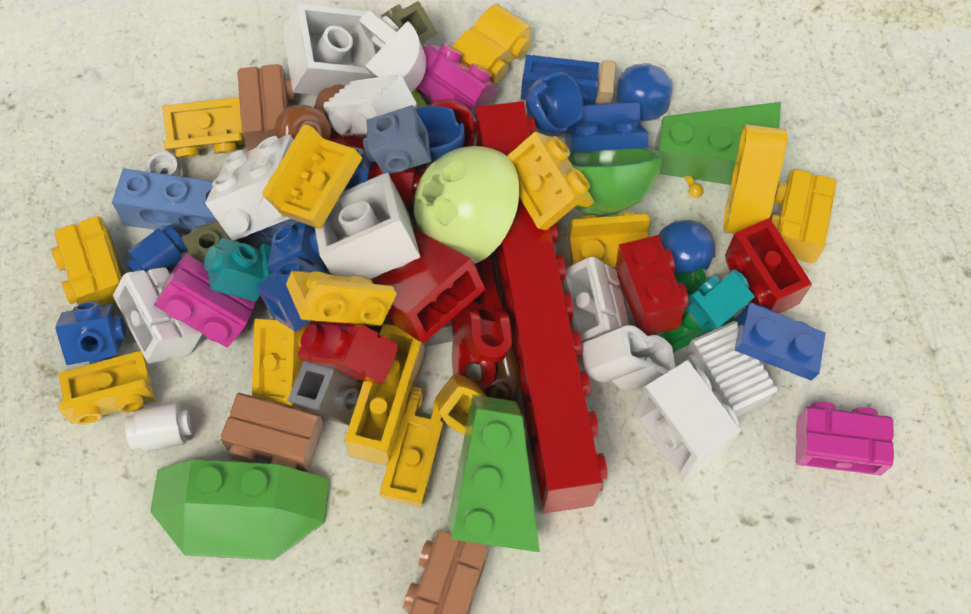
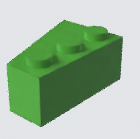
(708, 141)
(493, 480)

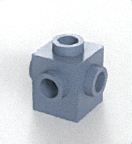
(397, 140)

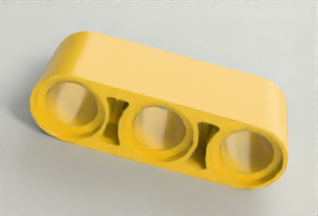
(754, 177)

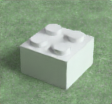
(325, 47)
(367, 231)
(686, 420)

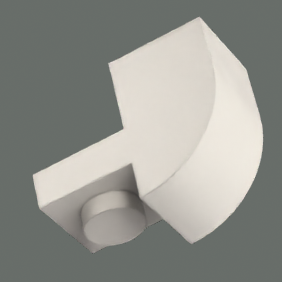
(399, 50)

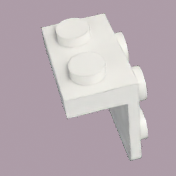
(238, 189)

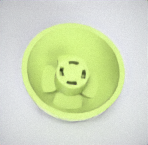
(468, 200)

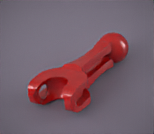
(481, 331)

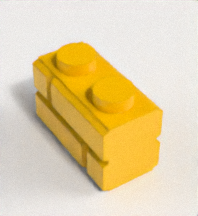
(804, 212)
(89, 261)

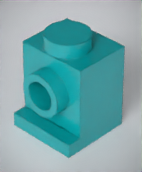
(237, 268)
(718, 300)

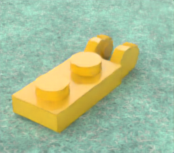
(413, 454)

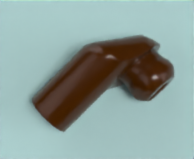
(507, 378)

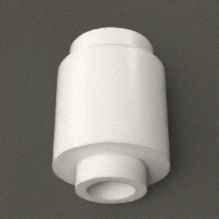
(158, 427)

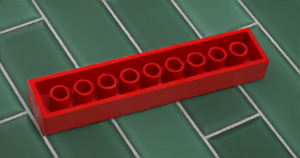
(546, 349)

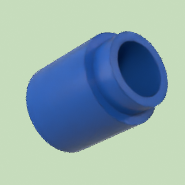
(157, 251)

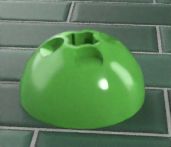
(617, 177)

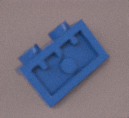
(607, 128)

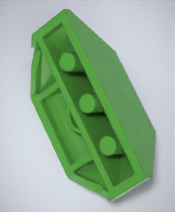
(238, 507)

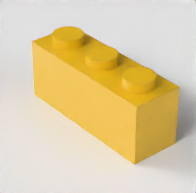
(383, 405)

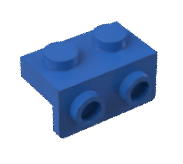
(583, 73)
(780, 341)

